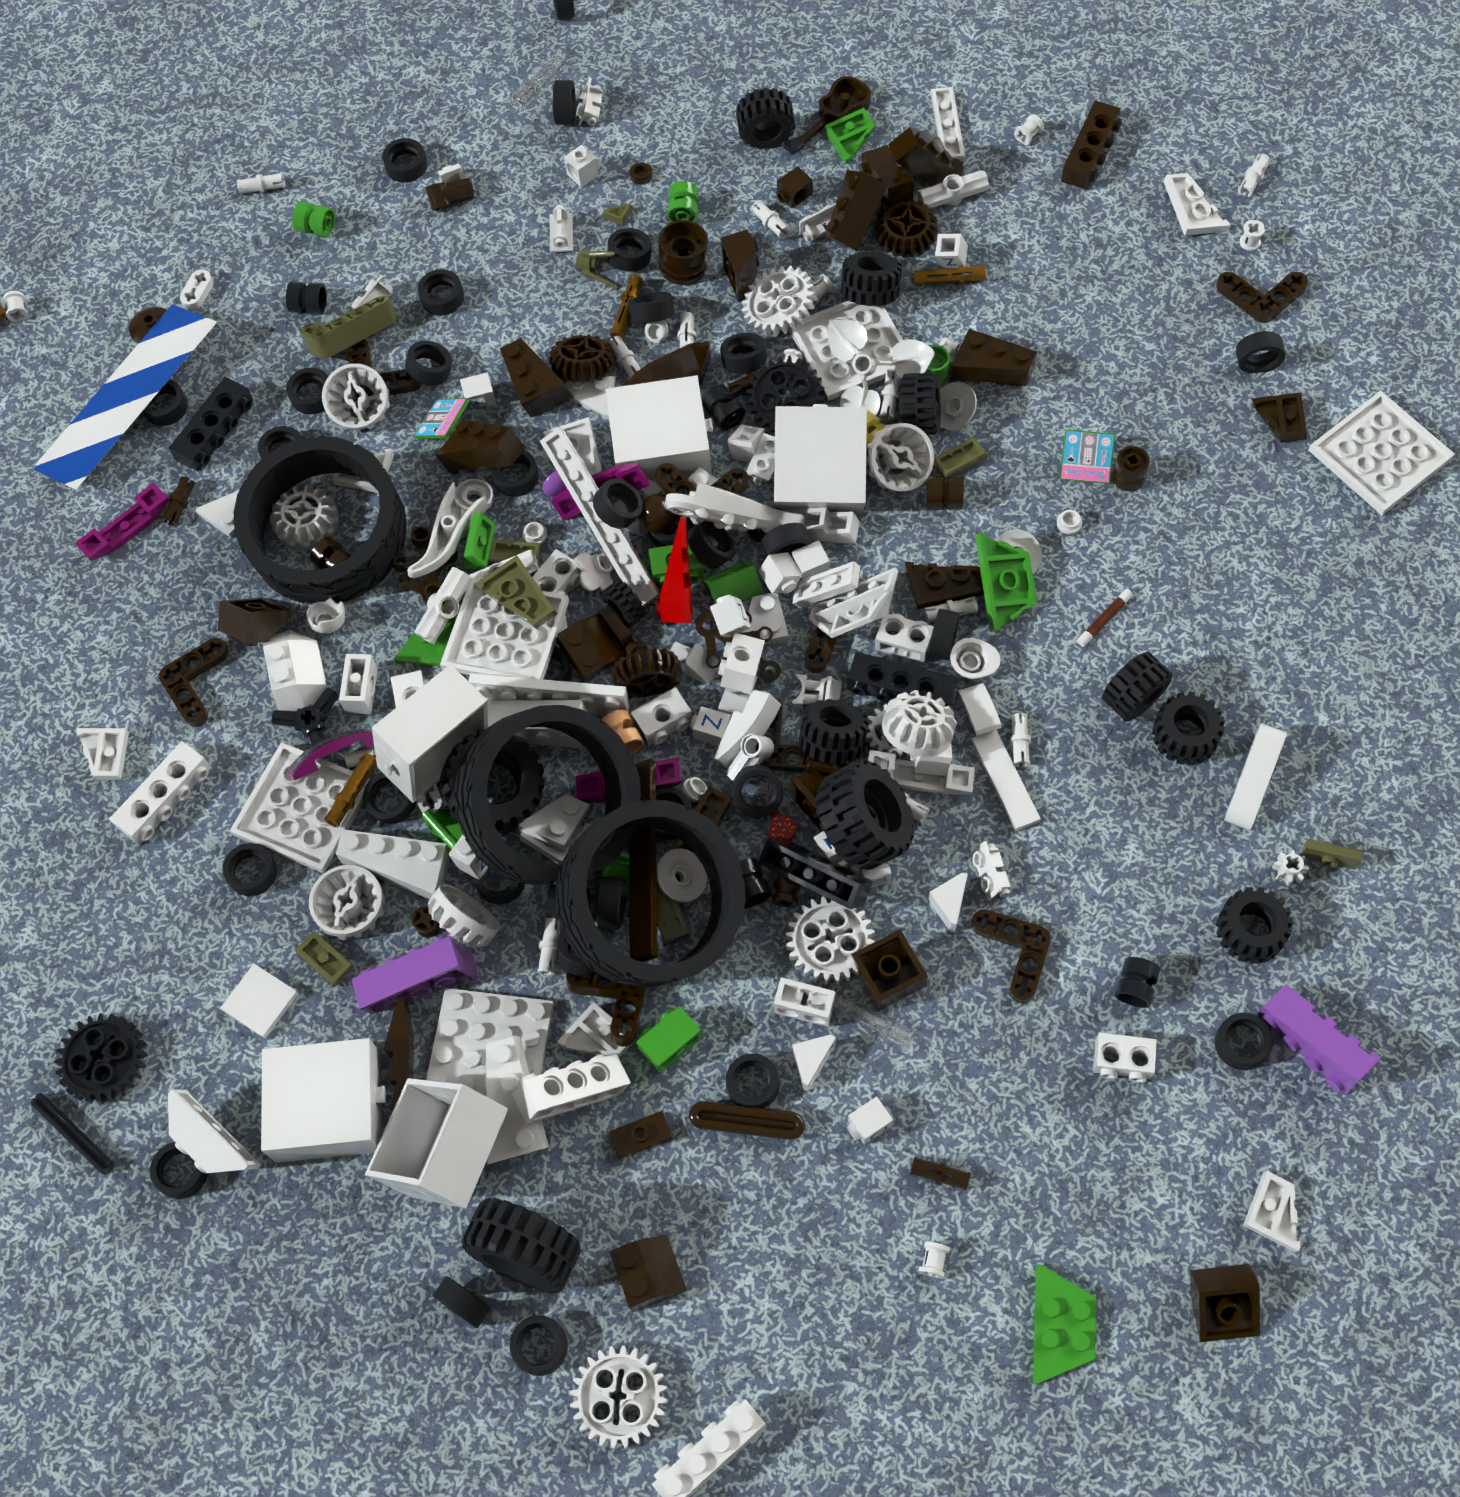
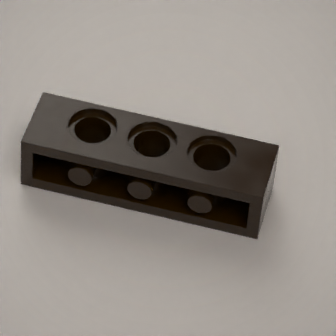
(1091, 145)

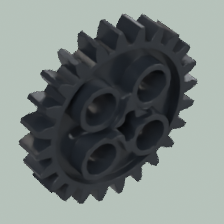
(765, 389)
(81, 1048)

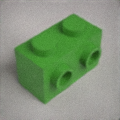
(669, 1038)

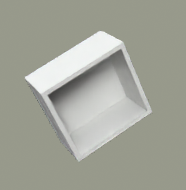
(659, 426)
(820, 457)
(424, 729)
(321, 1100)
(437, 1142)

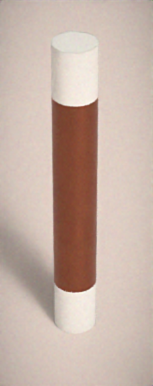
(1103, 619)

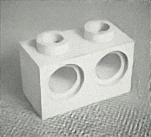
(549, 574)
(902, 643)
(804, 1002)
(1124, 1049)

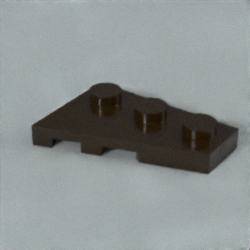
(937, 584)

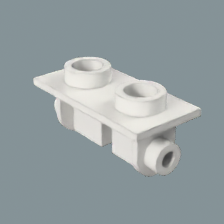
(586, 110)
(812, 225)
(561, 230)
(373, 290)
(762, 463)
(987, 860)

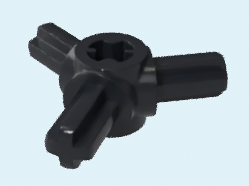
(298, 719)

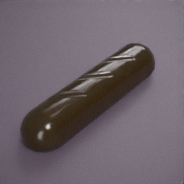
(747, 1120)

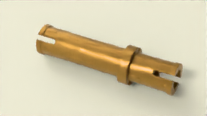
(978, 273)
(623, 316)
(346, 798)

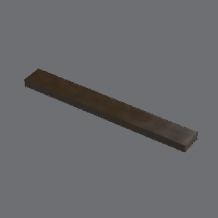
(643, 876)

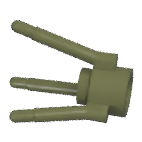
(590, 260)

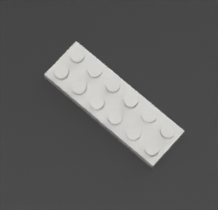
(596, 697)

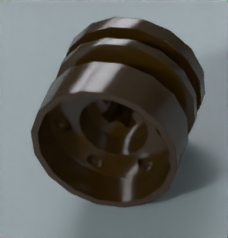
(683, 252)

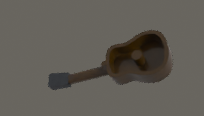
(844, 98)

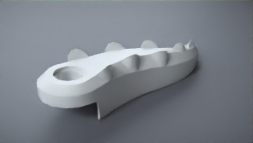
(728, 509)
(452, 523)

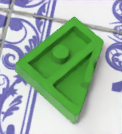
(850, 133)

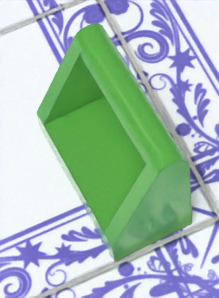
(443, 826)

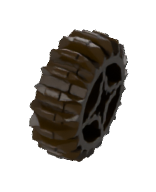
(920, 230)
(582, 358)
(647, 672)

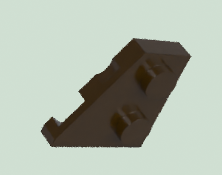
(1283, 415)

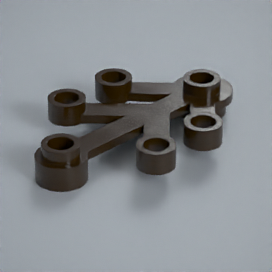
(420, 539)
(711, 644)

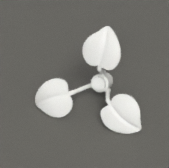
(849, 337)

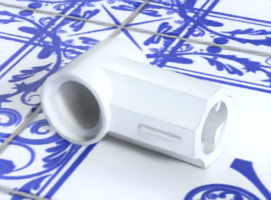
(748, 754)

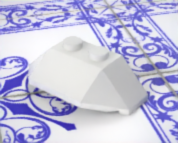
(855, 607)
(294, 670)
(204, 1137)

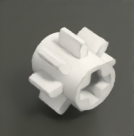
(1293, 873)

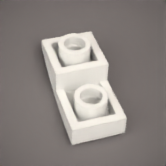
(980, 709)

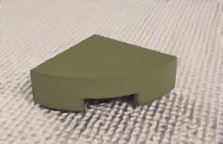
(618, 214)

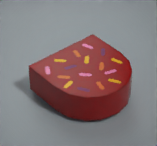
(782, 826)

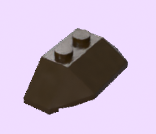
(683, 362)

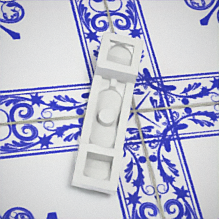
(956, 782)

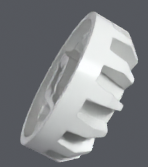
(345, 383)
(915, 457)
(300, 524)
(918, 724)
(340, 887)
(463, 916)

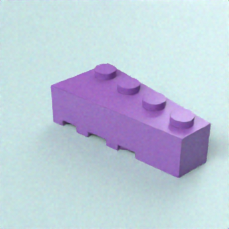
(414, 974)
(1317, 1040)

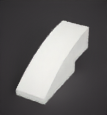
(829, 526)
(755, 719)

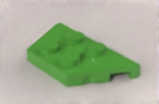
(1005, 580)
(424, 653)
(1061, 1326)

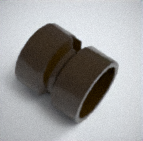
(1131, 468)
(944, 492)
(328, 553)

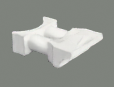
(827, 687)

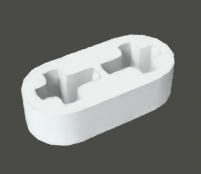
(193, 289)

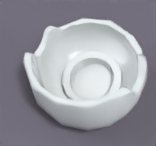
(319, 614)

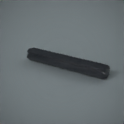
(72, 1133)

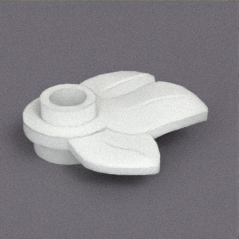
(594, 570)

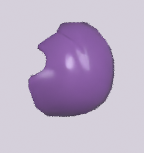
(553, 484)

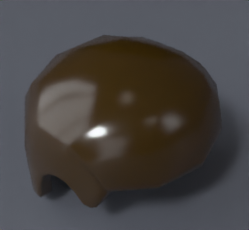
(655, 515)

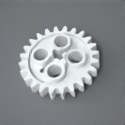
(779, 301)
(819, 919)
(592, 1395)

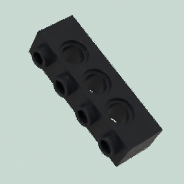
(201, 429)
(893, 673)
(815, 872)

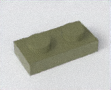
(324, 959)

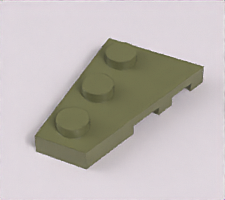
(518, 592)

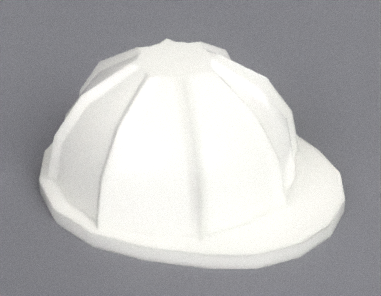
(974, 658)

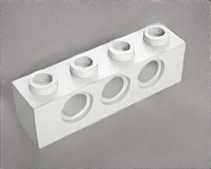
(161, 780)
(570, 1087)

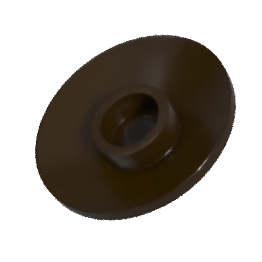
(139, 324)

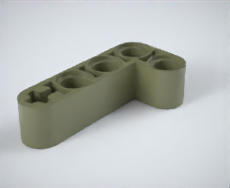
(349, 328)

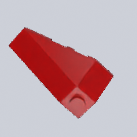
(675, 595)

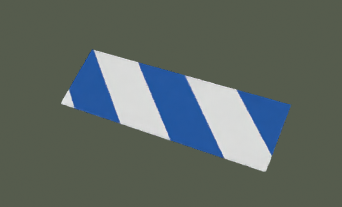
(124, 396)

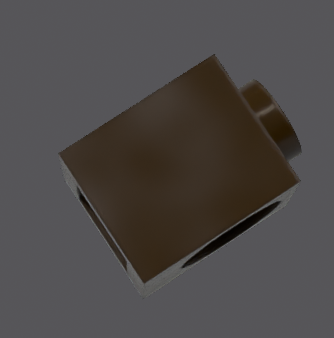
(794, 187)

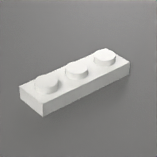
(826, 584)

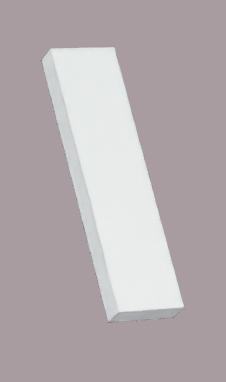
(947, 121)
(1005, 780)

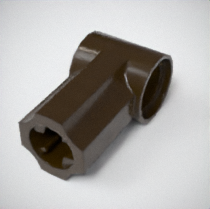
(445, 194)

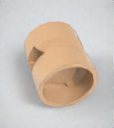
(623, 725)

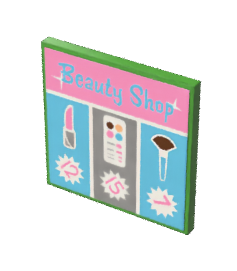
(441, 418)
(1087, 456)

